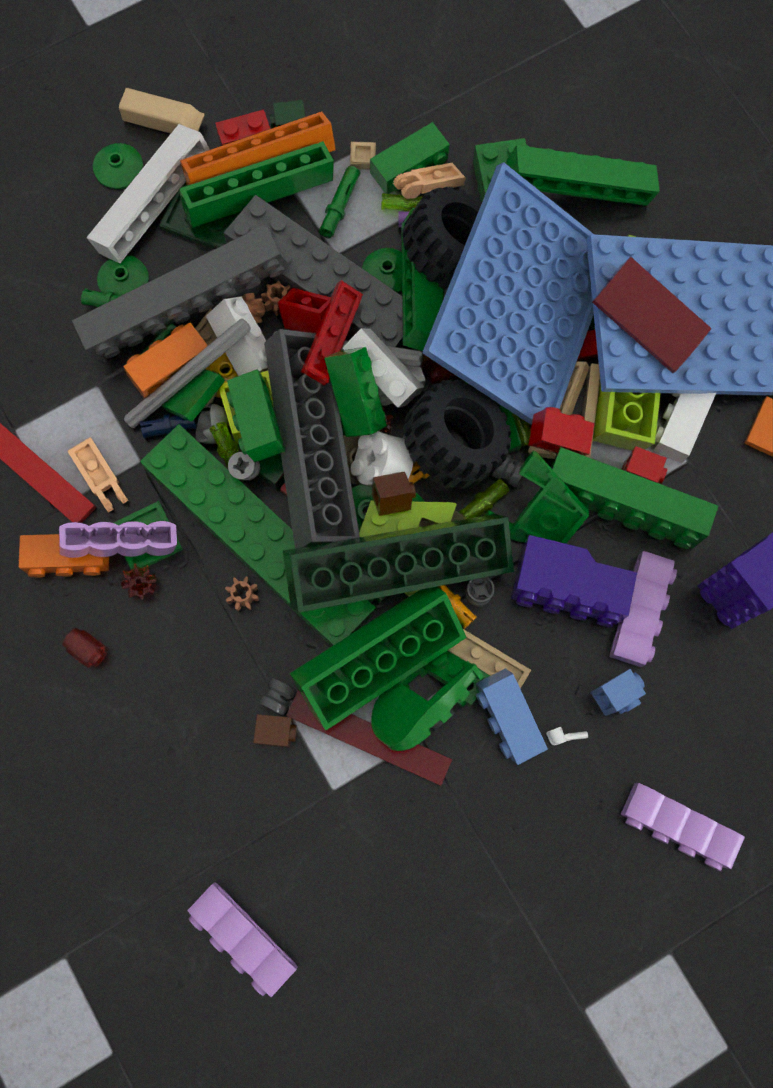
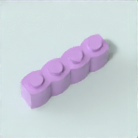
(107, 539)
(636, 632)
(683, 826)
(243, 939)

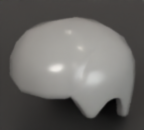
(206, 420)

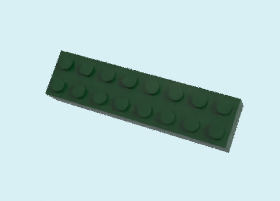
(397, 562)

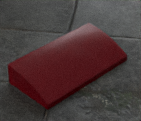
(651, 315)

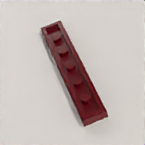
(360, 735)

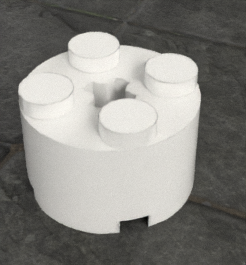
(380, 456)

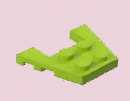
(430, 511)

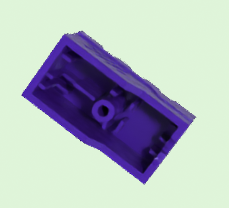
(572, 581)
(743, 585)

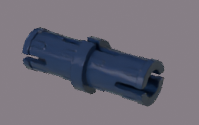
(165, 425)

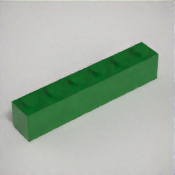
(585, 175)
(266, 179)
(420, 302)

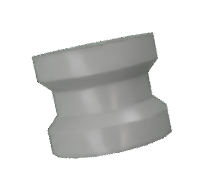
(248, 466)

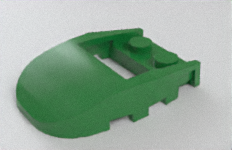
(405, 718)

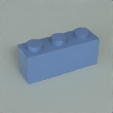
(510, 716)

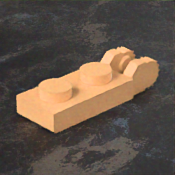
(427, 179)
(96, 472)

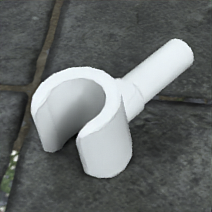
(557, 736)

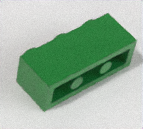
(419, 150)
(356, 392)
(254, 416)

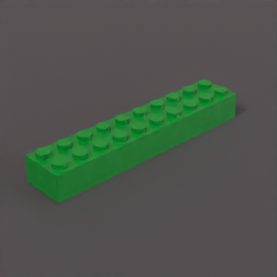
(242, 524)

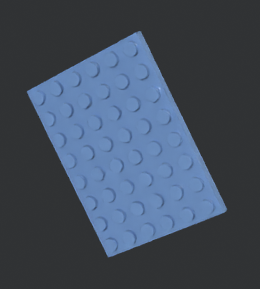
(717, 281)
(517, 299)

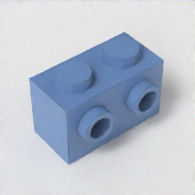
(620, 693)

